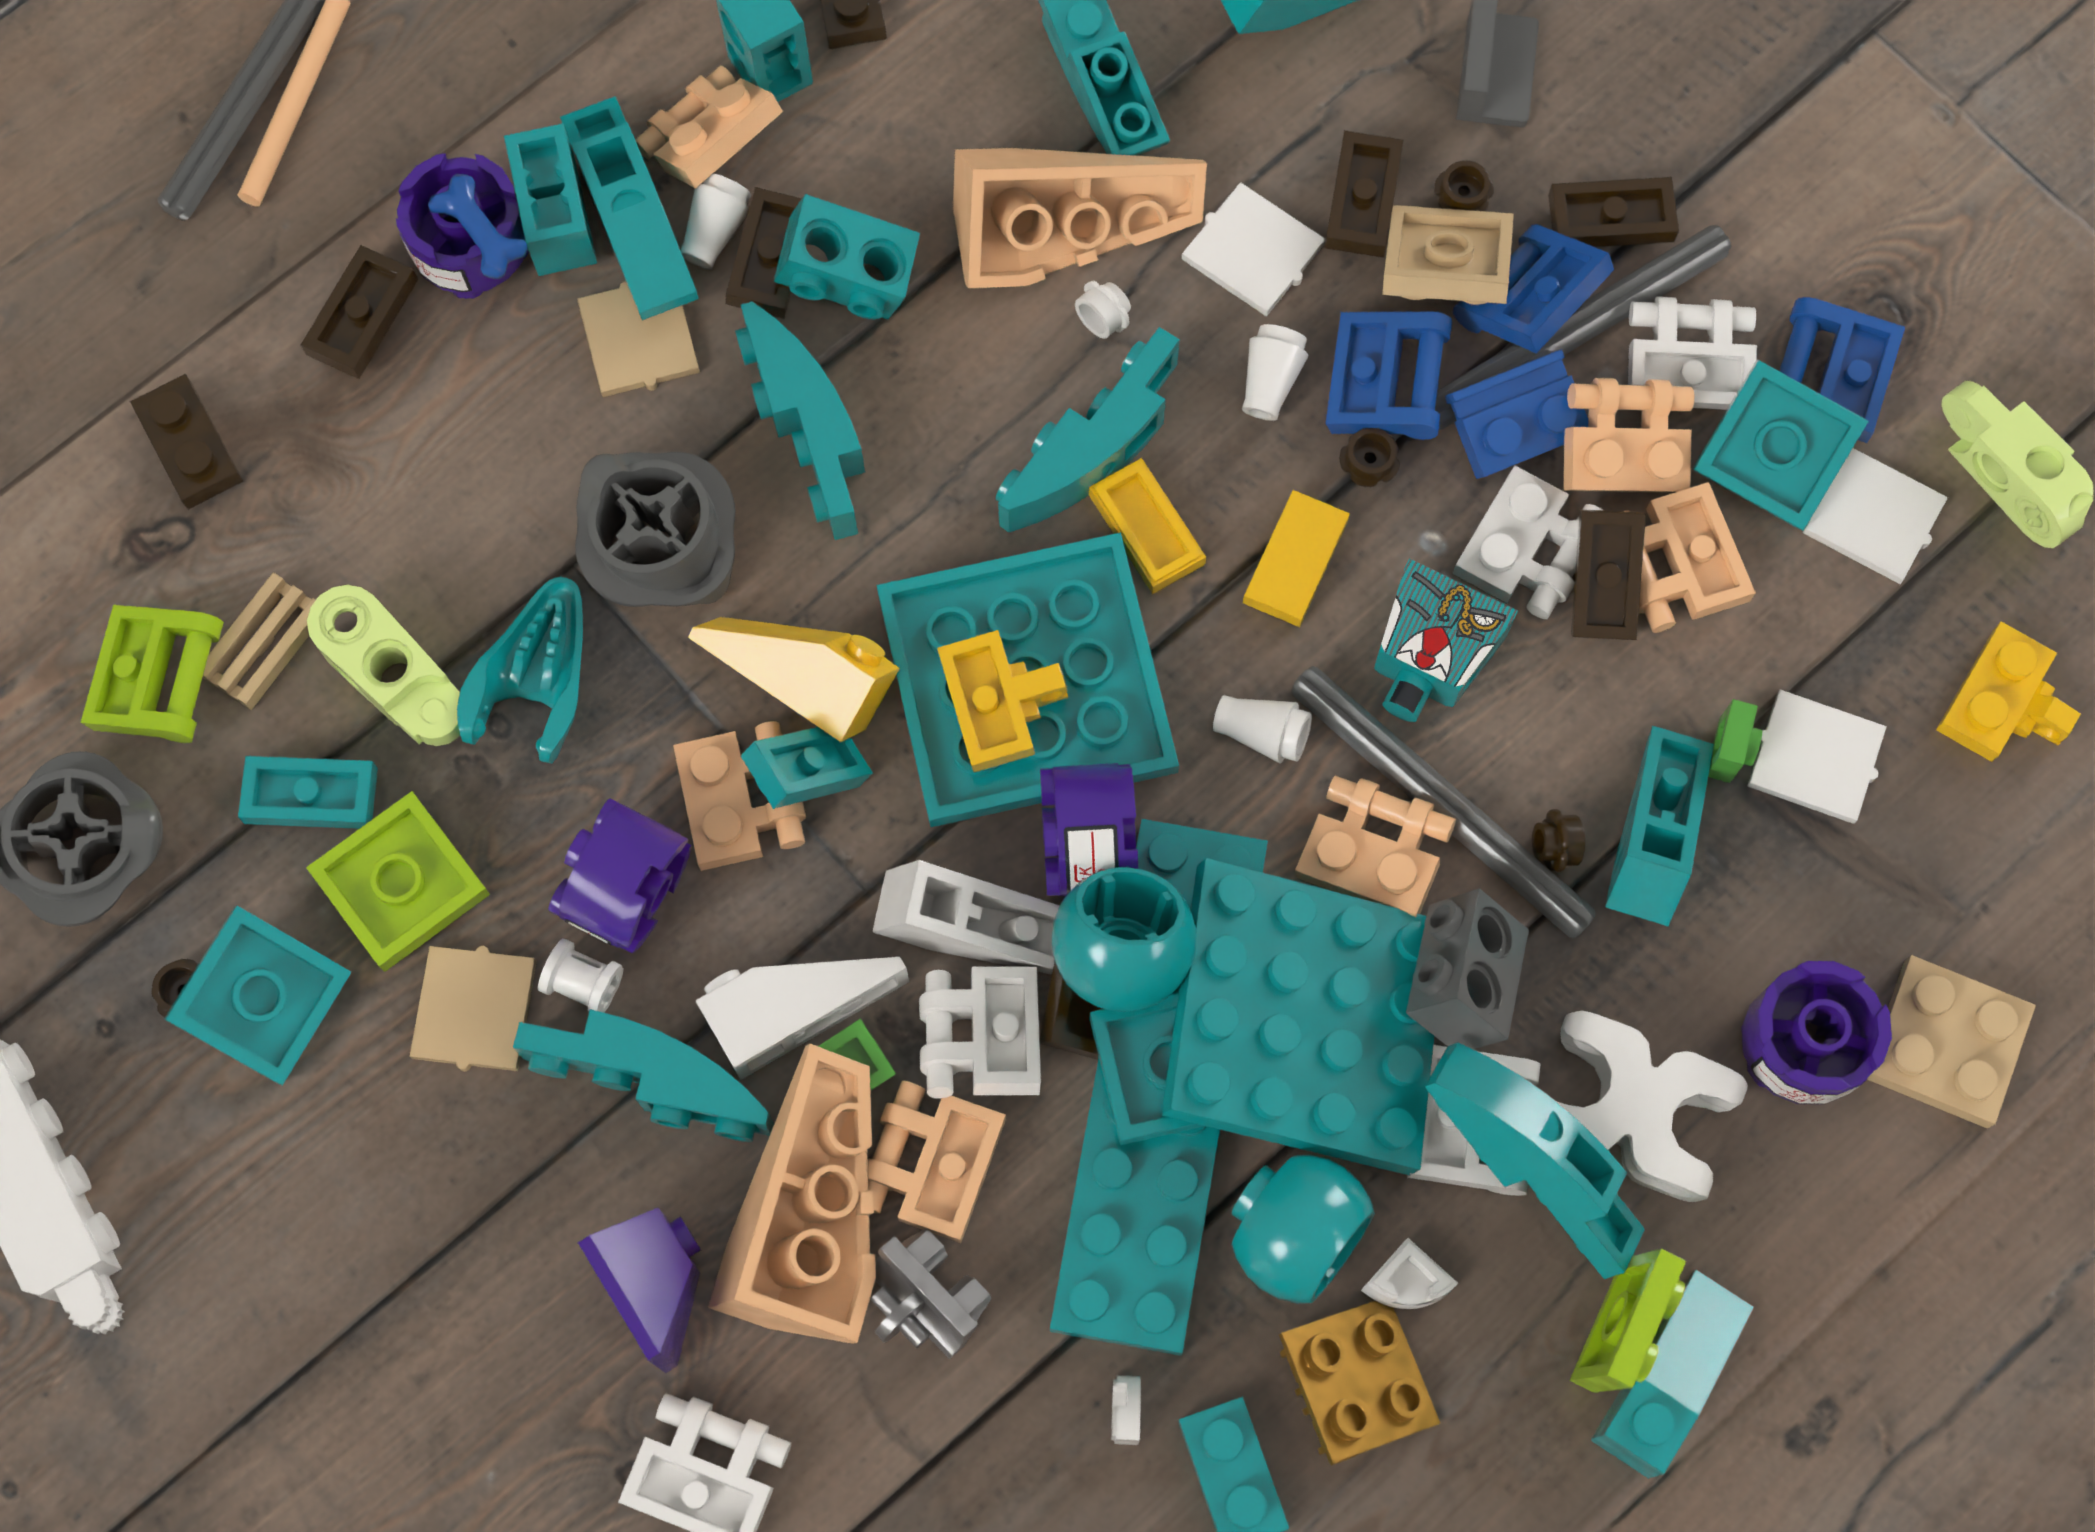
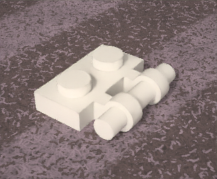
(1710, 368)
(1511, 535)
(1004, 1032)
(695, 1492)

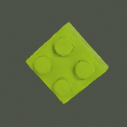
(397, 881)
(1623, 1332)

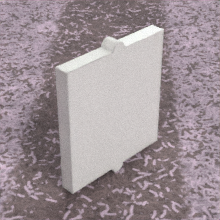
(1253, 249)
(1876, 516)
(1817, 756)

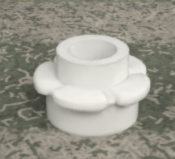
(1103, 308)

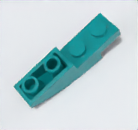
(1104, 75)
(629, 208)
(808, 409)
(1088, 449)
(672, 1077)
(1536, 1140)

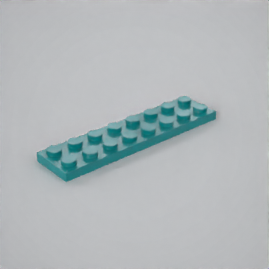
(1146, 1201)

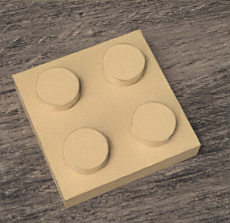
(1448, 255)
(1952, 1041)

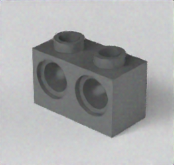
(1468, 970)

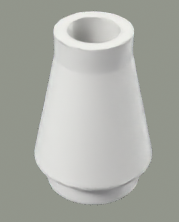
(714, 217)
(1273, 366)
(1265, 726)

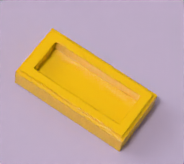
(1149, 525)
(1296, 558)

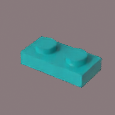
(804, 766)
(307, 792)
(1232, 1469)

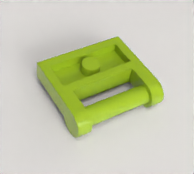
(134, 669)

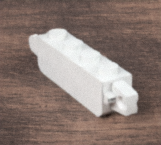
(45, 1218)

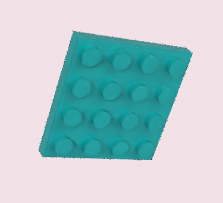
(1050, 608)
(1301, 1020)

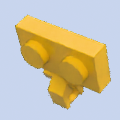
(2007, 697)
(996, 698)

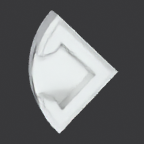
(1409, 1280)
(1126, 1410)

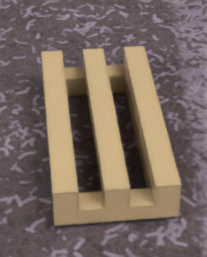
(242, 630)

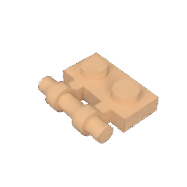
(707, 126)
(1628, 458)
(1700, 554)
(720, 802)
(1365, 864)
(950, 1165)

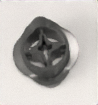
(644, 563)
(68, 779)

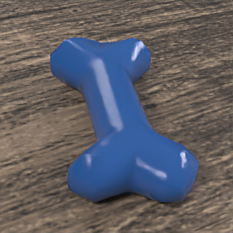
(495, 248)

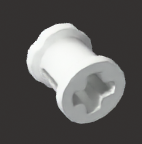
(580, 977)

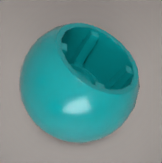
(1124, 939)
(1299, 1226)

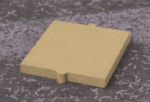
(632, 350)
(472, 1008)

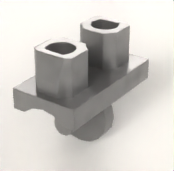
(918, 1302)

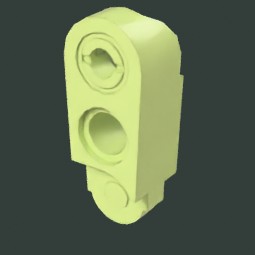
(2019, 463)
(419, 701)

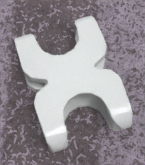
(1641, 1100)

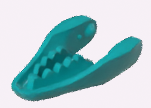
(532, 661)

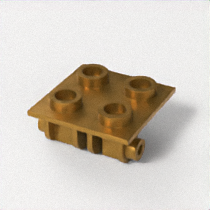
(1358, 1380)

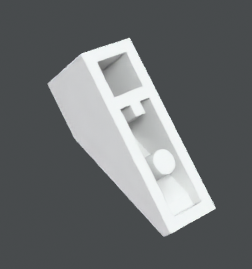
(965, 917)
(784, 1006)

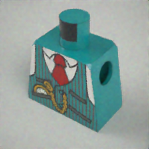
(1437, 640)

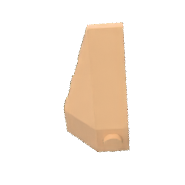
(1050, 209)
(803, 1230)

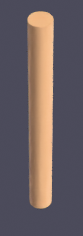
(293, 101)

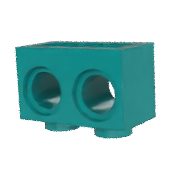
(767, 44)
(550, 199)
(848, 242)

